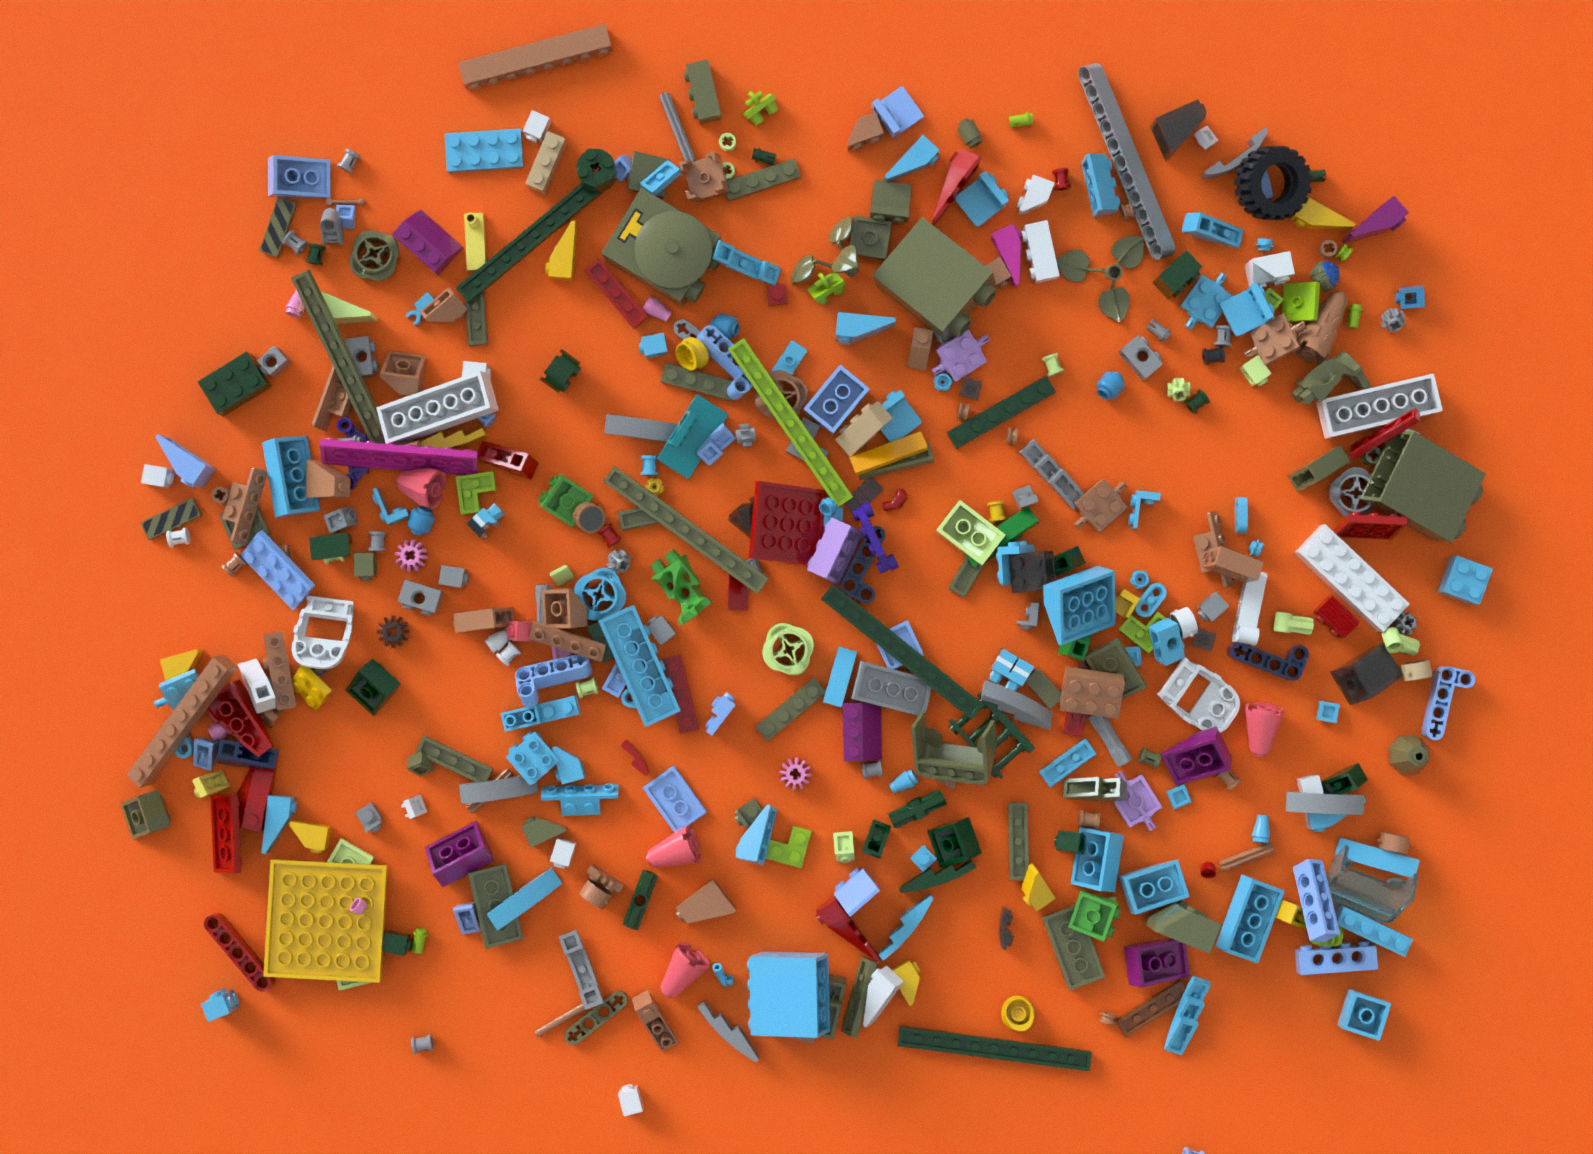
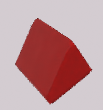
(737, 594)

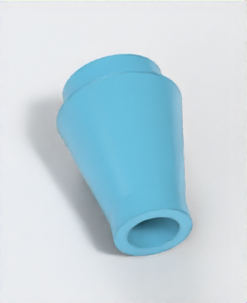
(905, 781)
(1261, 830)

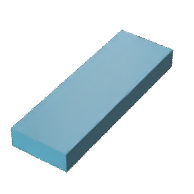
(1067, 762)

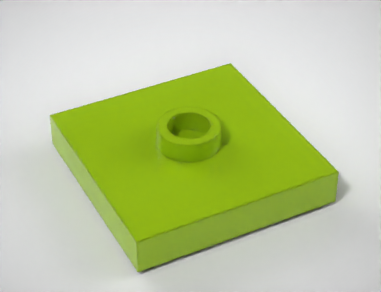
(1301, 301)

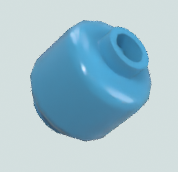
(726, 325)
(1110, 385)
(421, 520)

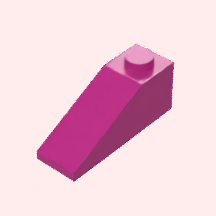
(1008, 247)

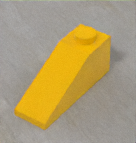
(1317, 216)
(563, 257)

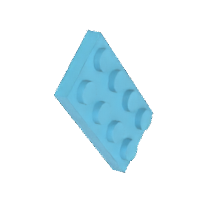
(484, 150)

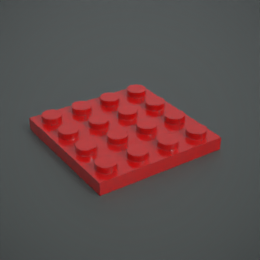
(785, 523)

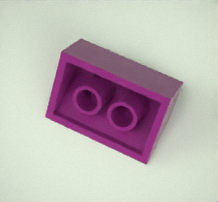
(427, 241)
(861, 731)
(459, 854)

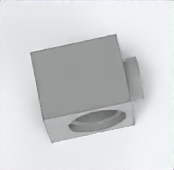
(282, 361)
(453, 576)
(1212, 607)
(661, 629)

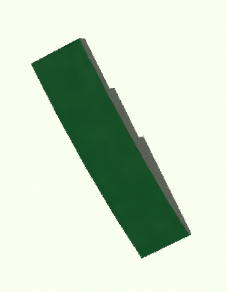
(930, 879)

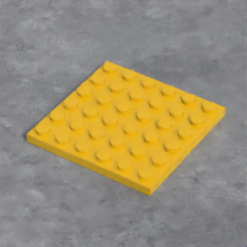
(312, 923)

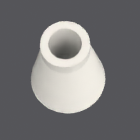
(497, 640)

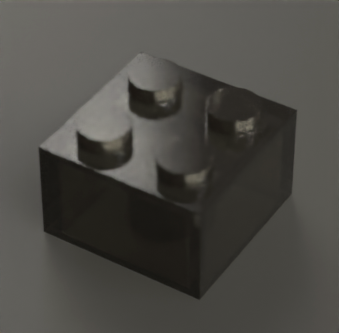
(1031, 571)

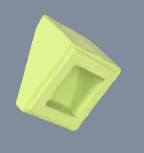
(562, 575)

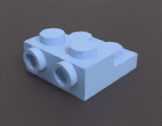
(722, 708)

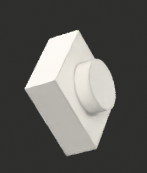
(1205, 137)

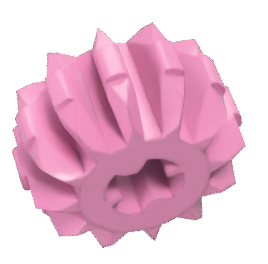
(410, 563)
(790, 777)

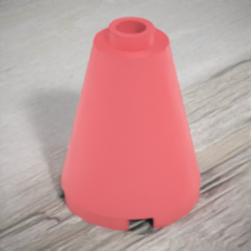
(1262, 726)
(675, 850)
(683, 969)

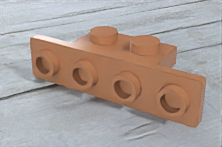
(333, 401)
(243, 505)
(1211, 540)
(567, 641)
(279, 672)

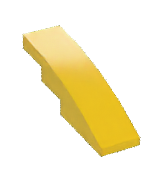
(455, 440)

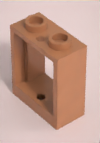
(1232, 564)

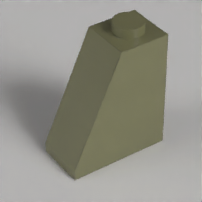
(1319, 468)

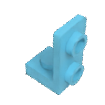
(1148, 498)
(399, 514)

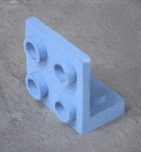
(897, 111)

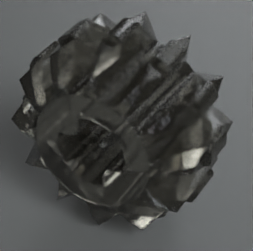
(394, 638)

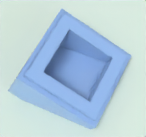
(623, 166)
(347, 215)

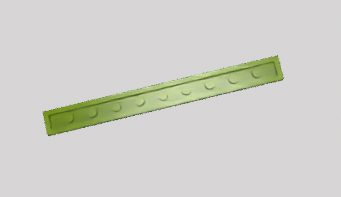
(790, 422)

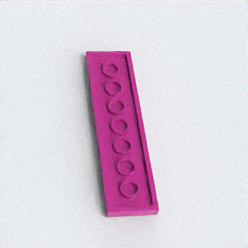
(397, 457)

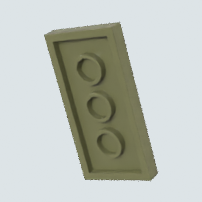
(489, 890)
(1072, 949)

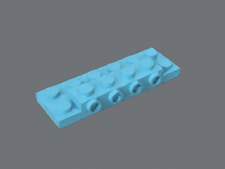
(639, 665)

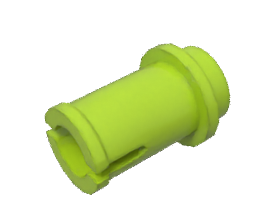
(1021, 120)
(1354, 315)
(419, 939)

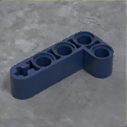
(857, 578)
(1265, 659)

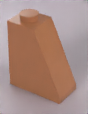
(325, 481)
(483, 619)
(705, 904)

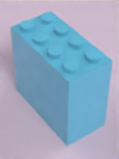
(789, 994)

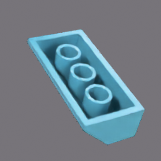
(286, 472)
(1249, 918)

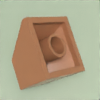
(404, 372)

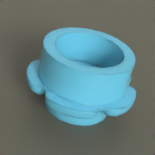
(1264, 244)
(947, 379)
(828, 507)
(1256, 548)
(1139, 574)

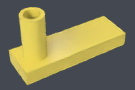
(475, 240)
(210, 784)

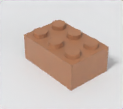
(1092, 692)

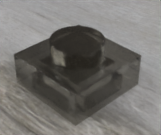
(970, 388)
(1204, 640)

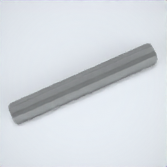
(677, 127)

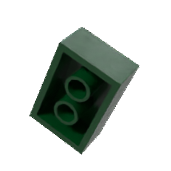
(234, 384)

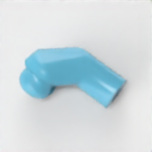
(721, 976)

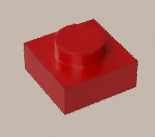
(777, 295)

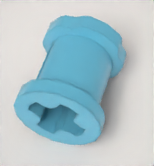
(649, 465)

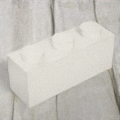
(1040, 252)

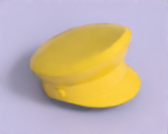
(692, 354)
(1018, 1013)

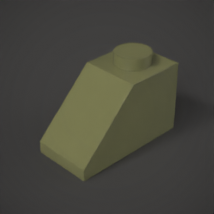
(541, 830)

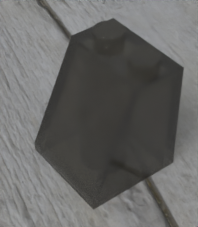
(1177, 126)
(1367, 674)

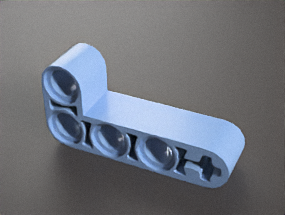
(725, 360)
(548, 674)
(1443, 704)

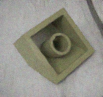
(145, 814)

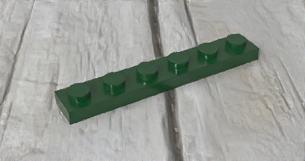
(1001, 412)

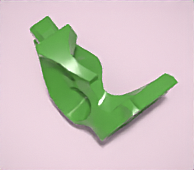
(681, 576)

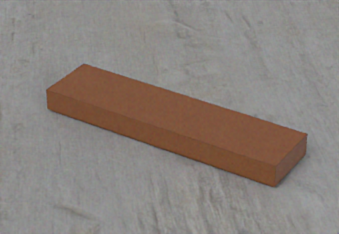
(1151, 1008)

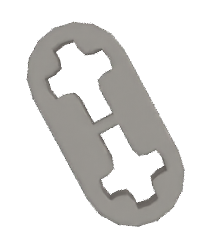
(689, 327)

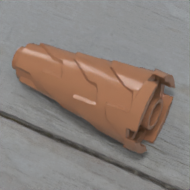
(1320, 335)

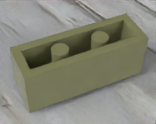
(702, 92)

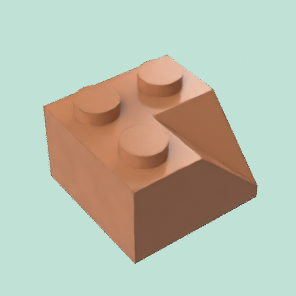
(563, 609)

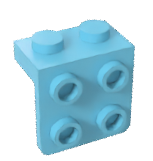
(982, 199)
(1247, 310)
(903, 417)
(1003, 558)
(532, 757)

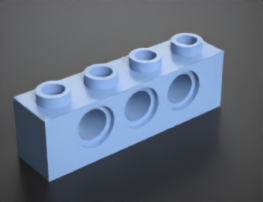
(1316, 900)
(1366, 961)

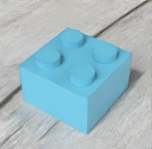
(1464, 580)
(1364, 1014)

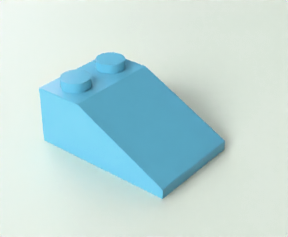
(858, 326)
(1153, 886)

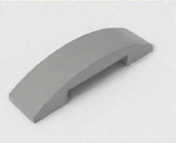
(1219, 169)
(496, 790)
(1324, 803)
(582, 969)

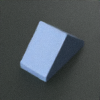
(205, 753)
(467, 918)

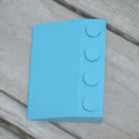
(1081, 603)

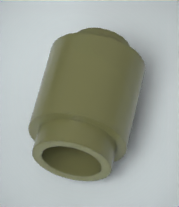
(969, 133)

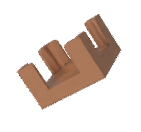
(705, 177)

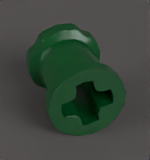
(315, 254)
(1197, 401)

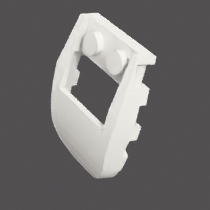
(320, 652)
(1214, 707)

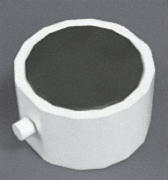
(1186, 622)

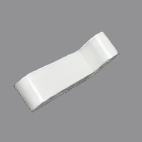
(1248, 611)

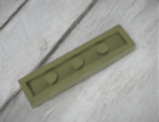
(762, 179)
(696, 381)
(913, 461)
(790, 709)
(454, 760)
(1018, 840)
(858, 997)

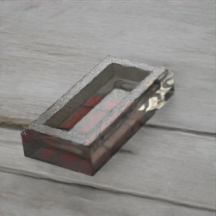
(864, 493)

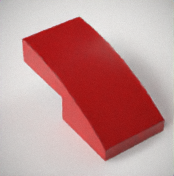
(639, 763)

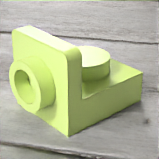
(844, 846)

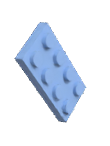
(277, 570)

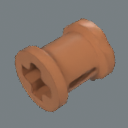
(218, 492)
(234, 564)
(1228, 779)
(1088, 819)

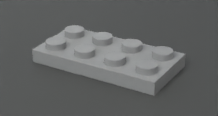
(891, 689)

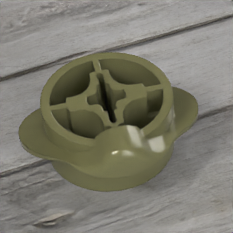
(364, 240)

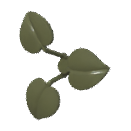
(845, 262)
(1115, 301)

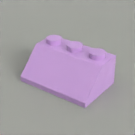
(835, 551)

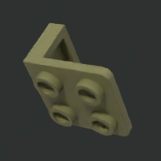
(890, 201)

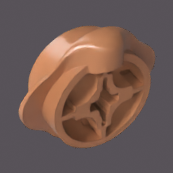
(800, 390)

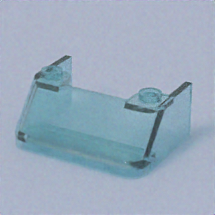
(1367, 894)

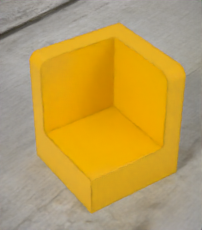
(1125, 603)

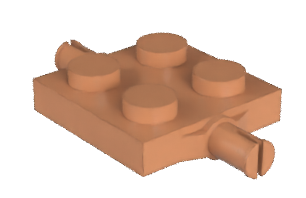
(1275, 339)
(1100, 505)

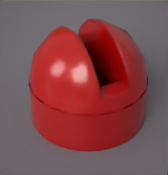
(1208, 870)

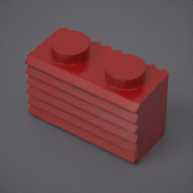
(1336, 617)

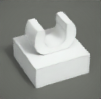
(414, 806)

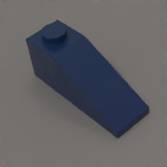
(237, 755)

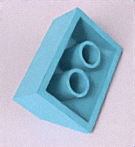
(1100, 184)
(1100, 861)

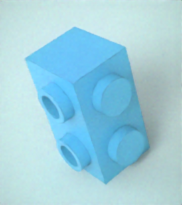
(220, 1004)

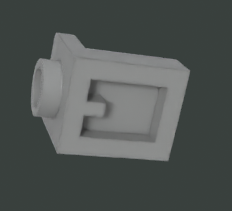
(1024, 497)
(340, 519)
(1032, 615)
(370, 818)

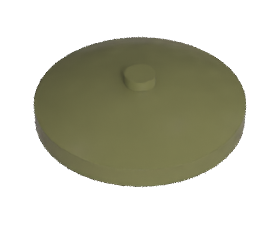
(673, 250)

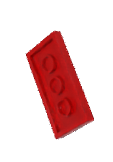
(226, 833)

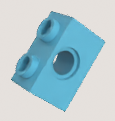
(1166, 641)

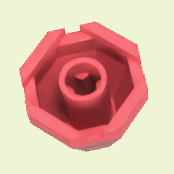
(423, 486)

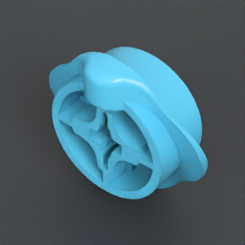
(618, 600)

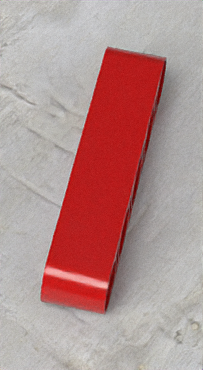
(229, 948)

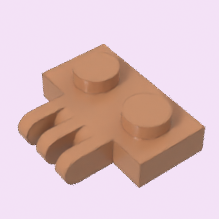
(611, 883)

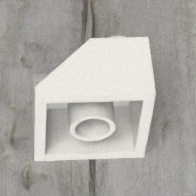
(1270, 269)

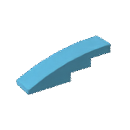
(1379, 858)
(524, 898)
(910, 920)
(1186, 1015)

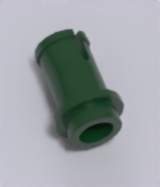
(763, 156)
(1317, 175)

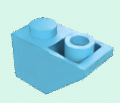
(569, 766)

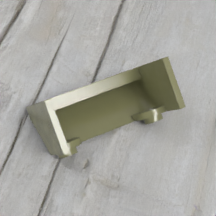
(952, 761)
(1184, 925)

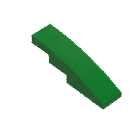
(1013, 530)

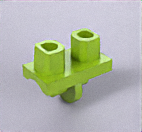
(766, 102)
(825, 286)

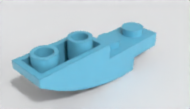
(540, 713)

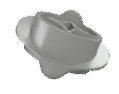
(1335, 492)

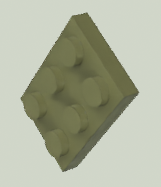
(1115, 659)

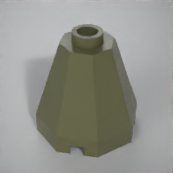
(1408, 754)

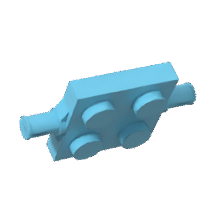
(1204, 301)
(176, 688)

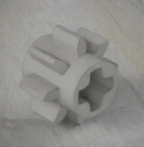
(1393, 320)
(745, 435)
(618, 561)
(1408, 626)

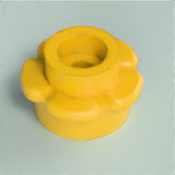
(658, 483)

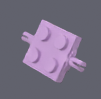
(960, 355)
(1139, 802)

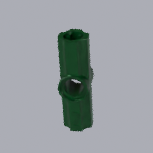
(917, 808)
(636, 911)

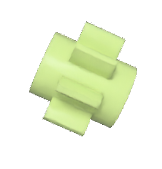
(1178, 389)

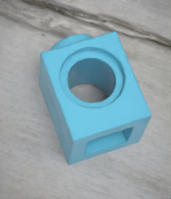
(653, 345)

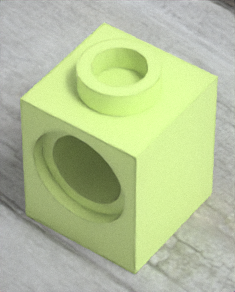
(1255, 371)

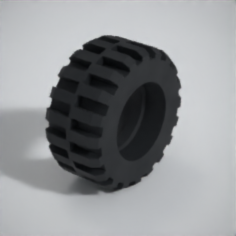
(1295, 187)

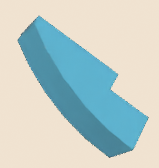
(839, 676)

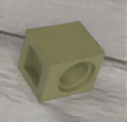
(365, 566)

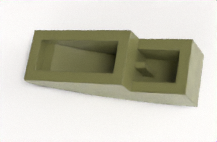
(1095, 789)
(836, 991)

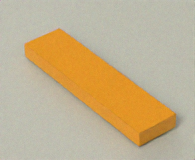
(888, 453)

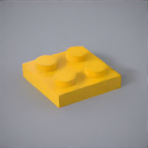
(310, 687)

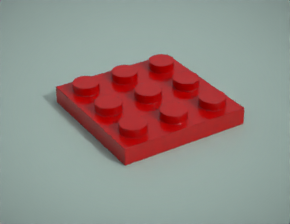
(1370, 526)

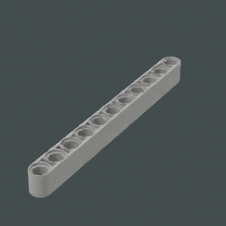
(1126, 161)

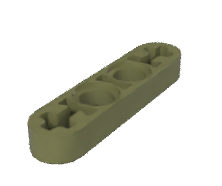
(596, 1017)

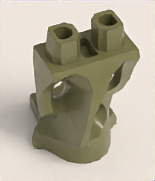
(1325, 377)

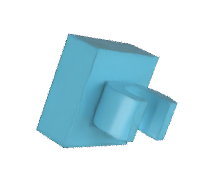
(1135, 654)

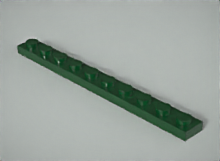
(526, 242)
(902, 652)
(994, 1048)

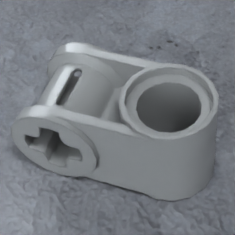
(331, 227)

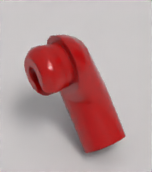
(897, 502)

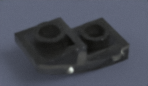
(1004, 933)

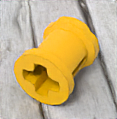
(996, 511)

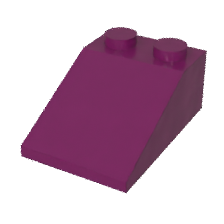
(1387, 216)
(1198, 757)
(1156, 962)

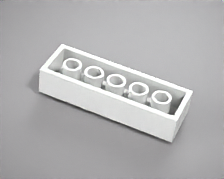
(1378, 405)
(437, 408)
(1351, 578)

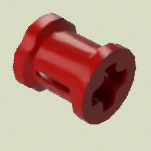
(1061, 179)
(609, 535)

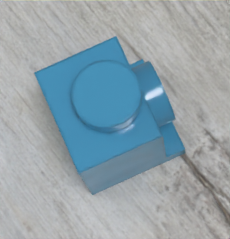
(1417, 299)

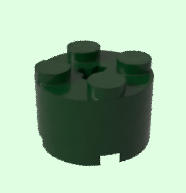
(590, 161)
(560, 371)

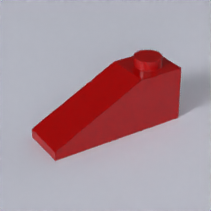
(508, 459)

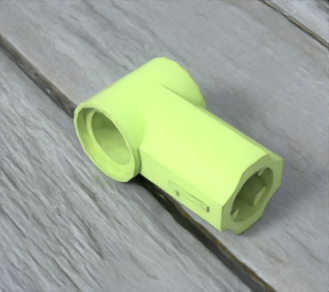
(1288, 623)
(1397, 642)

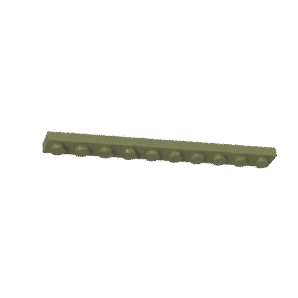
(339, 354)
(686, 530)

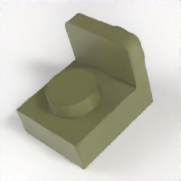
(748, 813)

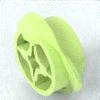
(797, 666)

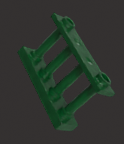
(1009, 731)

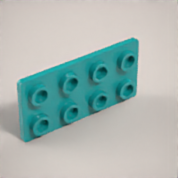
(692, 430)

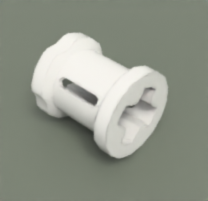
(178, 537)
(508, 653)

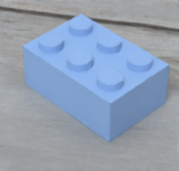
(836, 399)

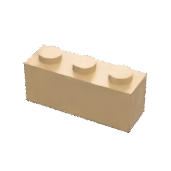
(546, 163)
(863, 428)

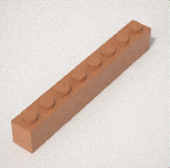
(535, 56)
(182, 720)

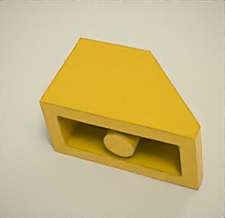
(180, 663)
(312, 835)
(1035, 889)
(1291, 914)
(909, 974)

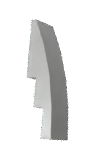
(638, 428)
(1051, 473)
(1020, 706)
(734, 1036)

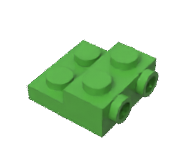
(563, 498)
(1094, 916)

